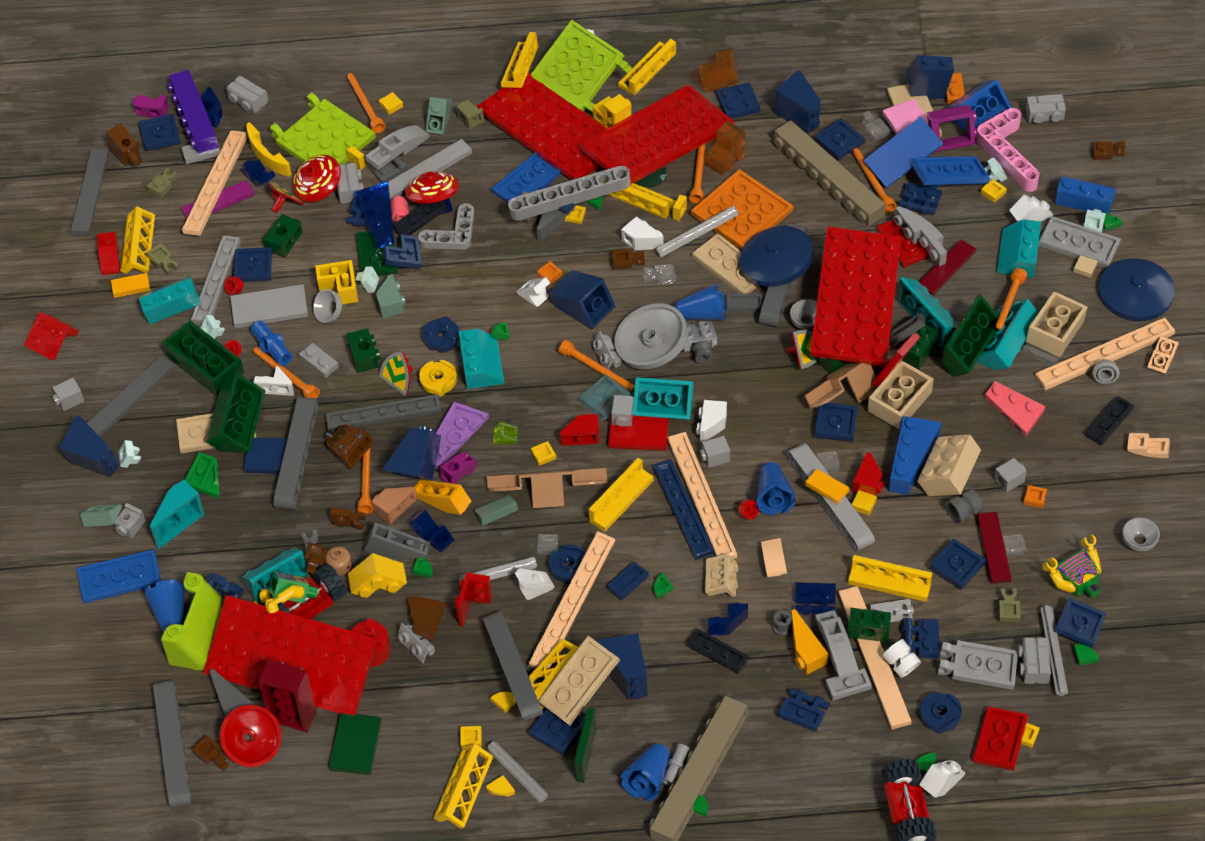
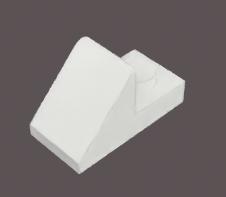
(534, 291)
(276, 385)
(533, 582)

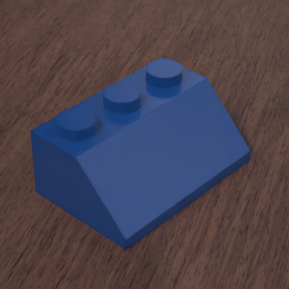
(986, 100)
(1084, 194)

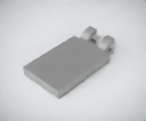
(979, 664)

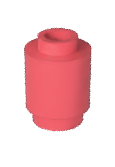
(399, 208)

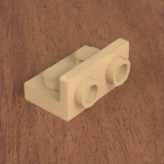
(721, 575)

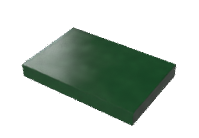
(372, 256)
(355, 744)
(585, 744)

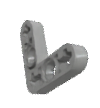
(454, 236)

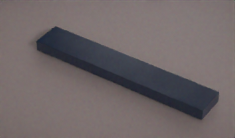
(683, 509)

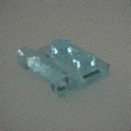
(601, 392)

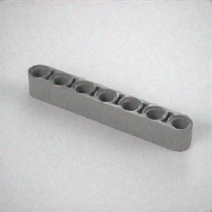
(575, 187)
(842, 514)

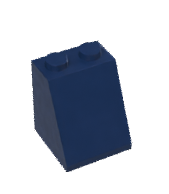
(930, 76)
(798, 103)
(583, 298)
(87, 449)
(416, 454)
(630, 671)

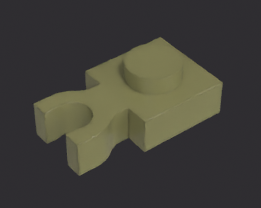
(162, 184)
(162, 257)
(1009, 608)

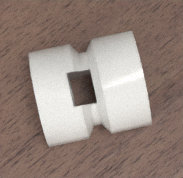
(903, 660)

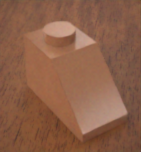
(393, 502)

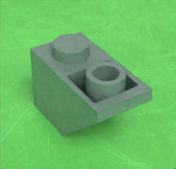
(438, 114)
(389, 299)

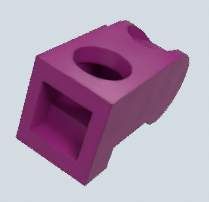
(150, 106)
(457, 468)

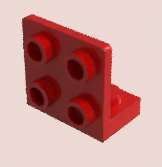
(48, 335)
(472, 588)

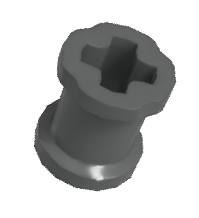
(782, 623)

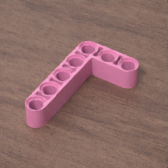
(992, 141)

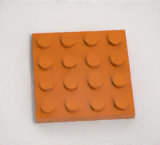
(755, 203)

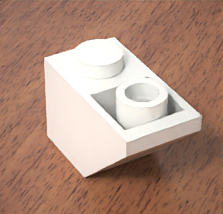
(1031, 209)
(641, 235)
(713, 419)
(942, 777)

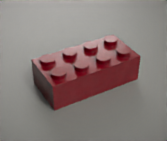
(288, 695)

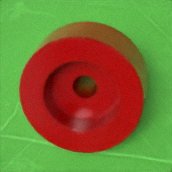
(233, 285)
(234, 346)
(748, 509)

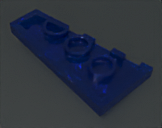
(376, 209)

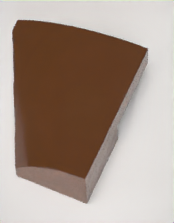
(426, 615)

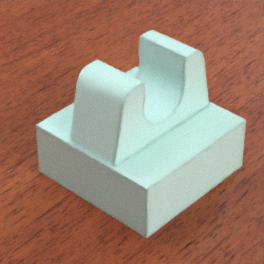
(996, 170)
(1094, 220)
(368, 279)
(212, 327)
(127, 454)

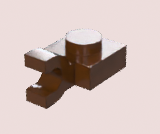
(1105, 150)
(624, 258)
(344, 517)
(315, 555)
(210, 751)

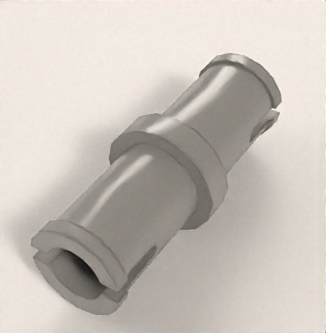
(675, 764)

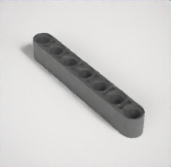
(776, 298)
(296, 453)
(513, 666)
(172, 744)

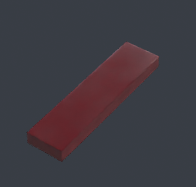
(954, 261)
(994, 547)

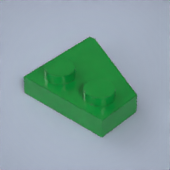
(204, 475)

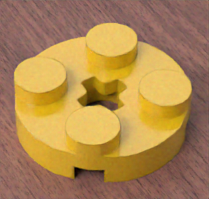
(438, 386)

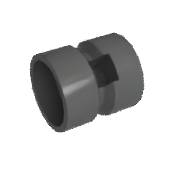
(964, 506)

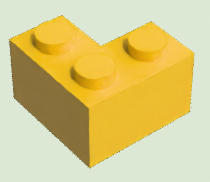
(612, 110)
(340, 278)
(376, 573)

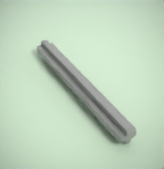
(697, 231)
(1054, 651)

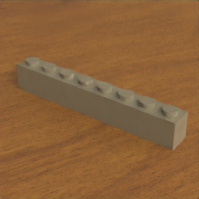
(829, 173)
(699, 770)

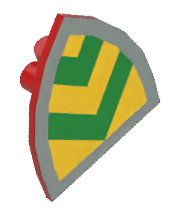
(280, 195)
(802, 348)
(397, 372)

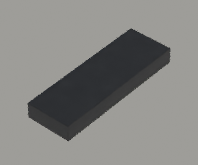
(419, 217)
(1109, 420)
(717, 651)

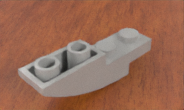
(396, 143)
(920, 230)
(837, 644)

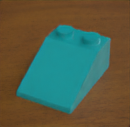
(177, 512)

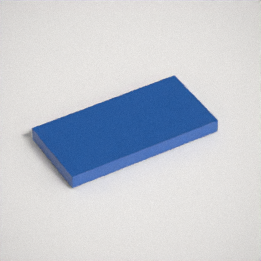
(895, 156)
(950, 170)
(527, 177)
(118, 576)

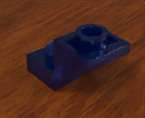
(212, 107)
(256, 172)
(428, 530)
(724, 626)

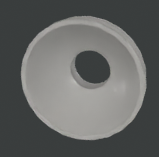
(323, 306)
(803, 309)
(1143, 528)

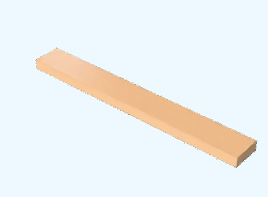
(215, 183)
(1110, 350)
(701, 495)
(574, 597)
(878, 667)

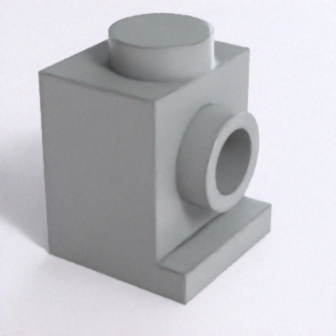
(129, 521)

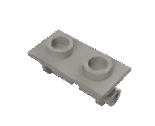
(605, 351)
(899, 609)
(412, 642)

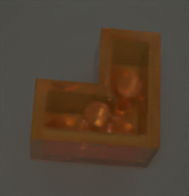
(720, 72)
(727, 149)

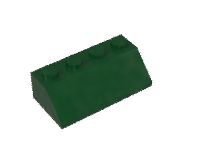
(970, 337)
(236, 414)

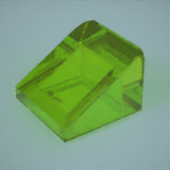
(505, 434)

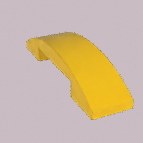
(276, 163)

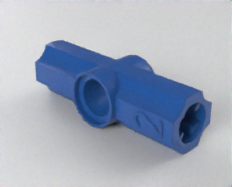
(271, 343)

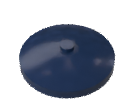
(776, 256)
(1136, 289)

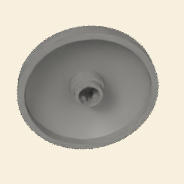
(651, 336)

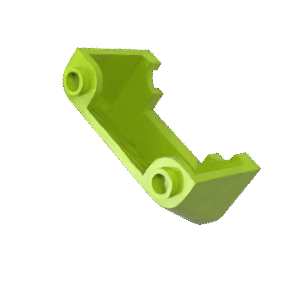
(190, 643)

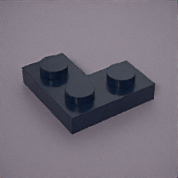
(407, 255)

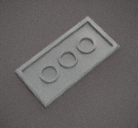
(1079, 240)
(269, 306)

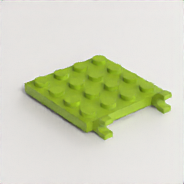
(578, 65)
(323, 131)

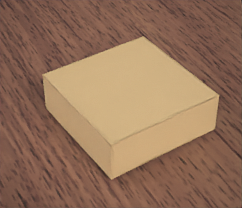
(1085, 266)

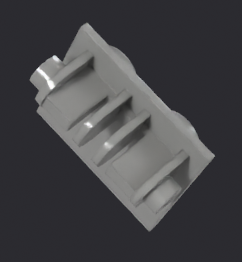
(700, 332)

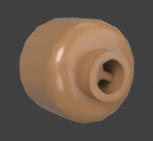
(339, 559)

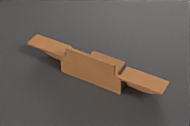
(859, 376)
(548, 485)

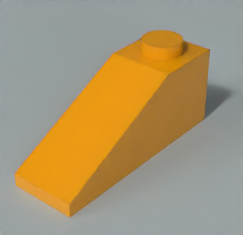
(444, 496)
(808, 650)

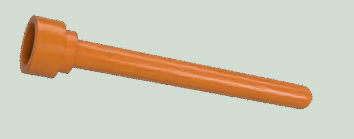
(376, 124)
(696, 194)
(890, 203)
(1018, 277)
(568, 349)
(308, 390)
(364, 504)

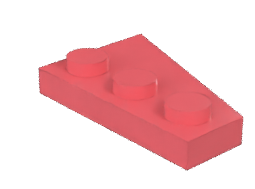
(1017, 407)

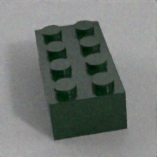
(202, 356)

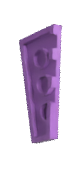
(456, 429)

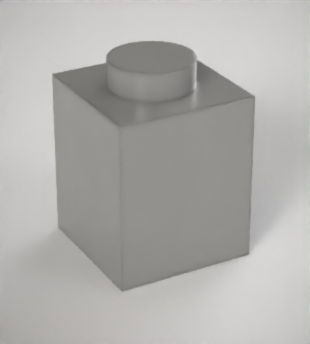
(67, 394)
(622, 410)
(715, 451)
(1010, 475)

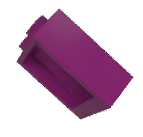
(949, 114)

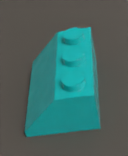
(1019, 247)
(170, 300)
(480, 359)
(663, 398)
(288, 562)

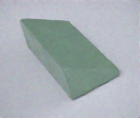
(496, 510)
(100, 515)

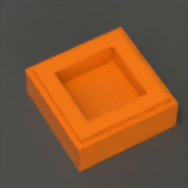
(550, 271)
(1035, 496)

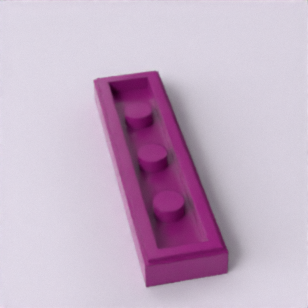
(227, 197)

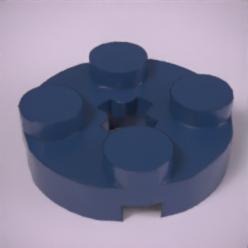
(441, 326)
(558, 558)
(224, 587)
(937, 722)

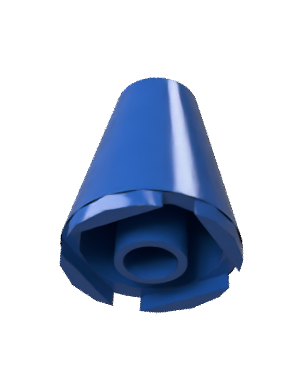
(703, 305)
(774, 491)
(167, 602)
(646, 773)

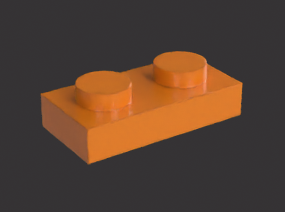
(955, 89)

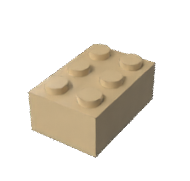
(1056, 324)
(900, 394)
(949, 465)

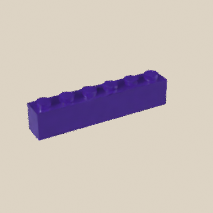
(193, 112)

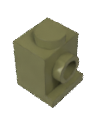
(469, 114)

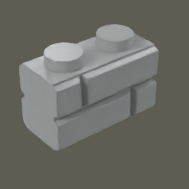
(247, 94)
(1045, 108)
(349, 182)
(1035, 660)

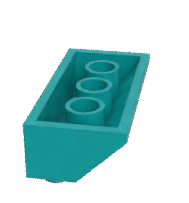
(916, 300)
(1009, 339)

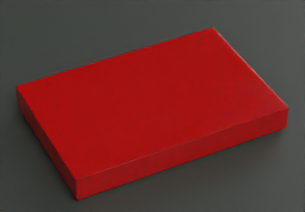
(909, 252)
(896, 359)
(644, 434)
(1000, 738)

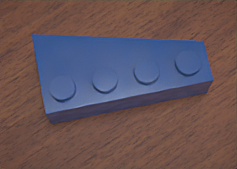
(913, 448)

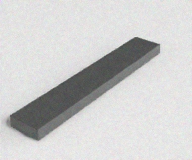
(90, 192)
(131, 395)
(384, 412)

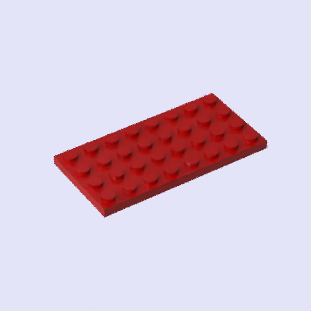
(545, 125)
(657, 134)
(856, 296)
(331, 655)

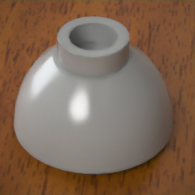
(1105, 372)

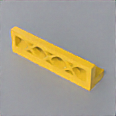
(523, 64)
(648, 70)
(645, 199)
(133, 237)
(620, 496)
(890, 580)
(551, 674)
(457, 782)

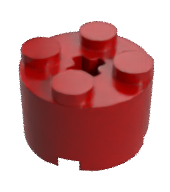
(376, 630)

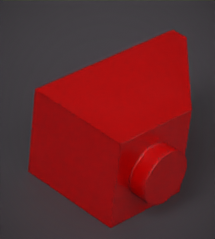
(109, 253)
(581, 431)
(868, 477)

